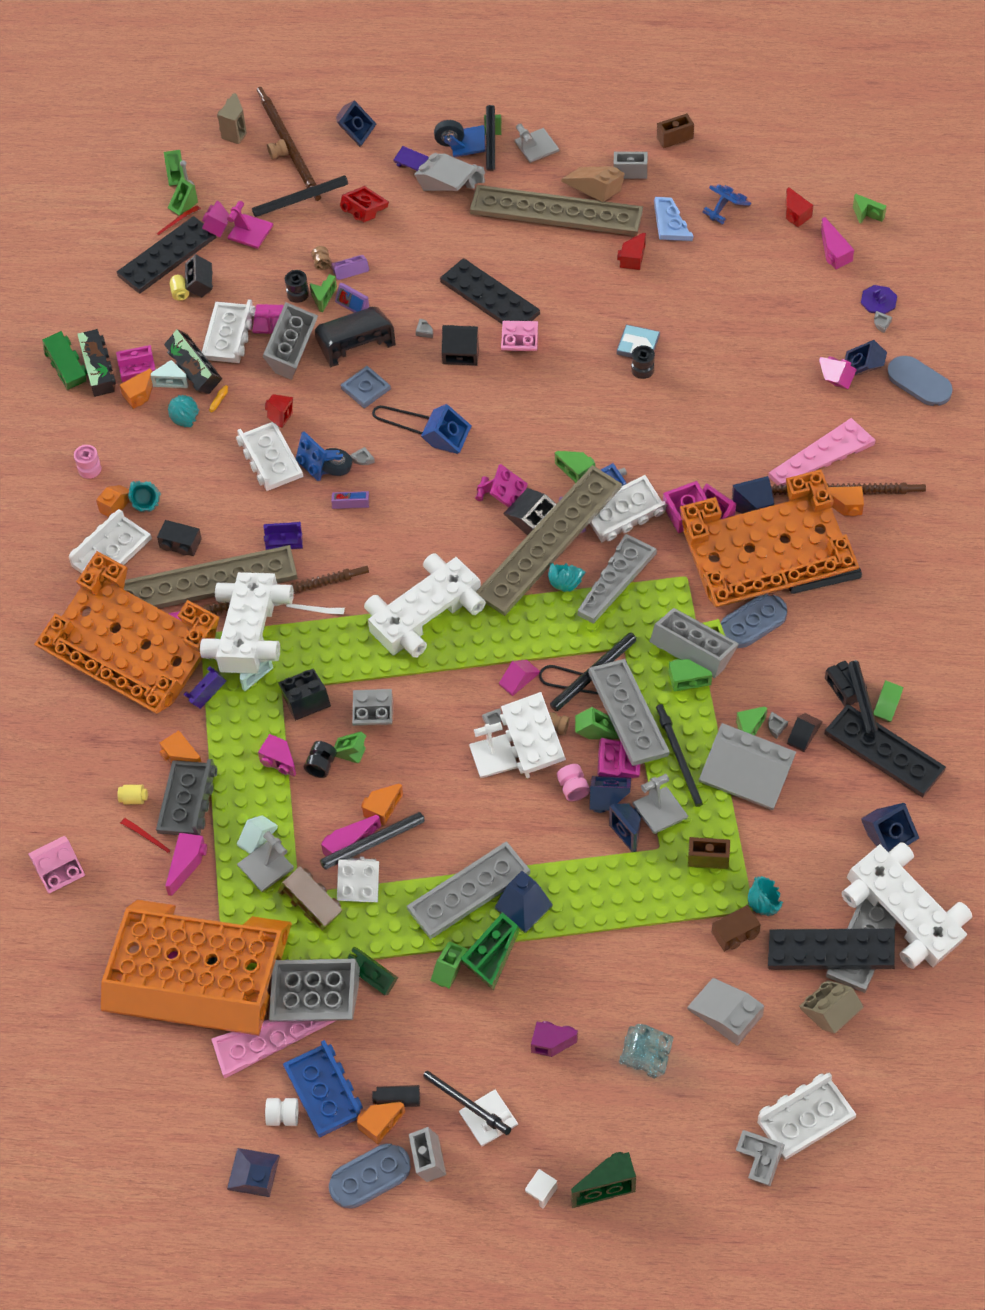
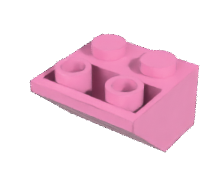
(519, 335)
(56, 864)

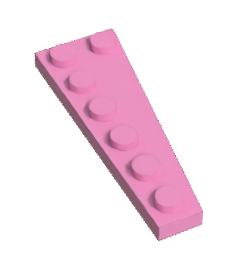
(833, 446)
(240, 1050)

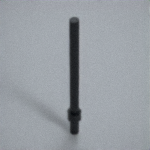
(666, 723)
(491, 1119)

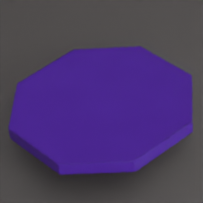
(878, 299)

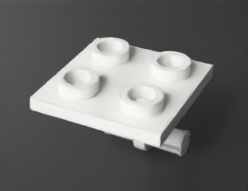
(494, 753)
(358, 880)
(493, 1104)

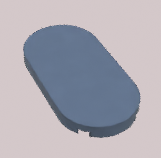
(919, 380)
(754, 619)
(369, 1175)

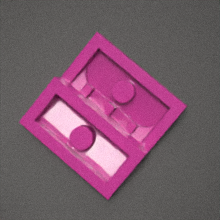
(135, 361)
(614, 760)

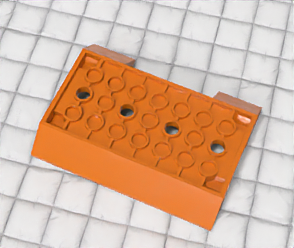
(773, 563)
(119, 657)
(187, 987)

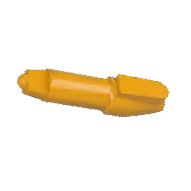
(220, 395)

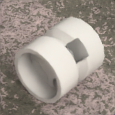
(279, 1111)

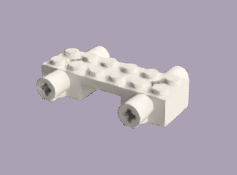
(402, 620)
(242, 640)
(907, 904)

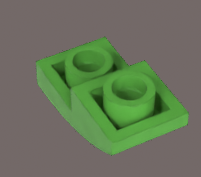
(888, 701)

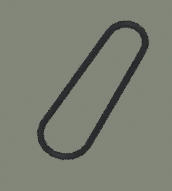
(398, 410)
(560, 686)

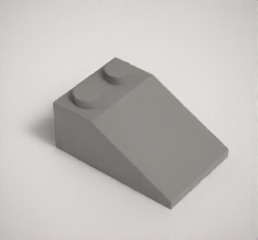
(443, 173)
(727, 1010)

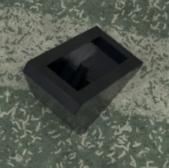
(803, 731)

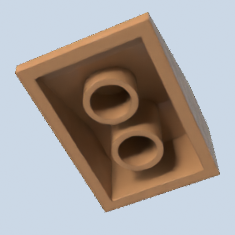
(596, 181)

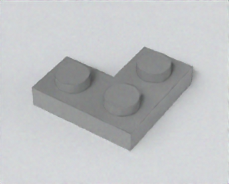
(766, 1155)

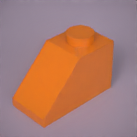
(137, 389)
(112, 499)
(848, 500)
(178, 749)
(382, 802)
(379, 1120)

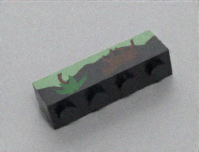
(192, 362)
(96, 364)

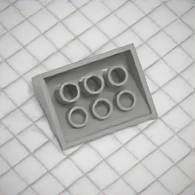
(747, 766)
(314, 990)

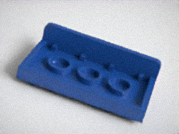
(323, 1089)

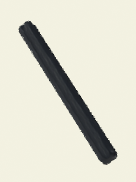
(300, 196)
(582, 681)
(372, 840)

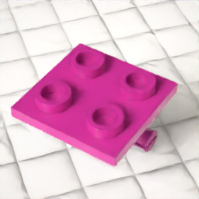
(247, 229)
(266, 318)
(504, 487)

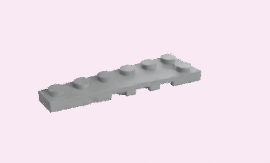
(621, 570)

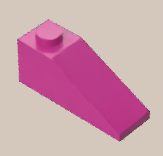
(836, 248)
(350, 834)
(185, 860)

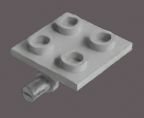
(535, 144)
(660, 806)
(266, 863)

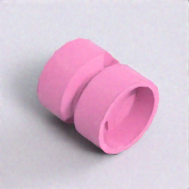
(87, 461)
(573, 782)

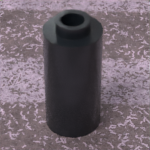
(406, 1094)

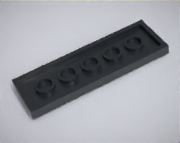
(165, 255)
(488, 293)
(885, 751)
(831, 949)

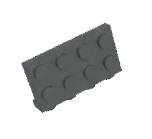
(186, 797)

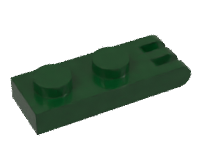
(373, 972)

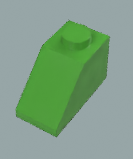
(573, 463)
(688, 675)
(594, 725)
(448, 965)

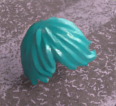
(183, 410)
(144, 496)
(565, 576)
(764, 897)

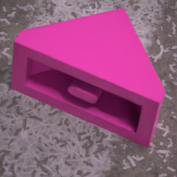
(518, 675)

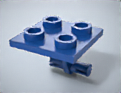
(726, 195)

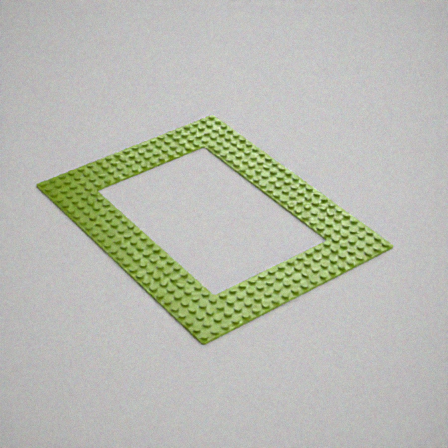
(584, 892)

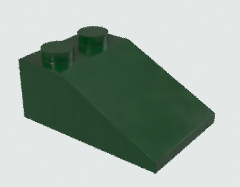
(608, 1180)

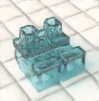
(646, 1050)

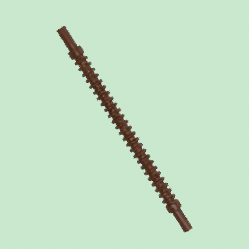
(283, 134)
(903, 488)
(346, 574)

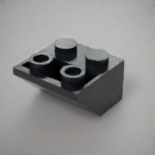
(460, 345)
(529, 510)
(304, 694)

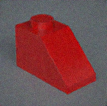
(797, 208)
(632, 252)
(279, 409)

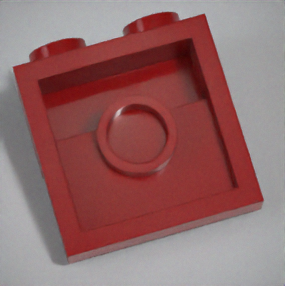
(363, 203)

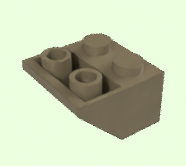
(232, 120)
(832, 1006)

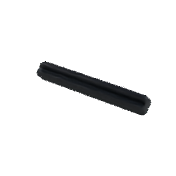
(490, 137)
(844, 577)
(862, 697)

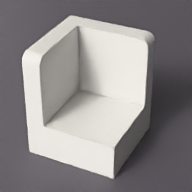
(541, 1187)

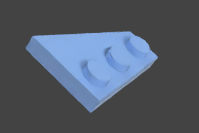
(669, 222)

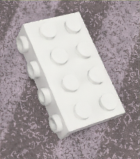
(228, 331)
(269, 456)
(629, 507)
(115, 538)
(532, 734)
(806, 1115)

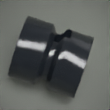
(296, 286)
(643, 362)
(320, 759)

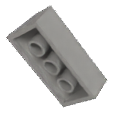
(289, 340)
(693, 641)

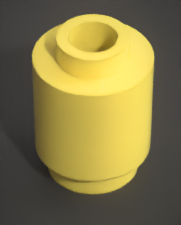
(177, 287)
(132, 794)

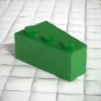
(64, 360)
(491, 950)

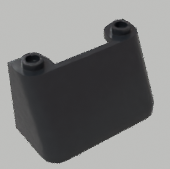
(353, 331)

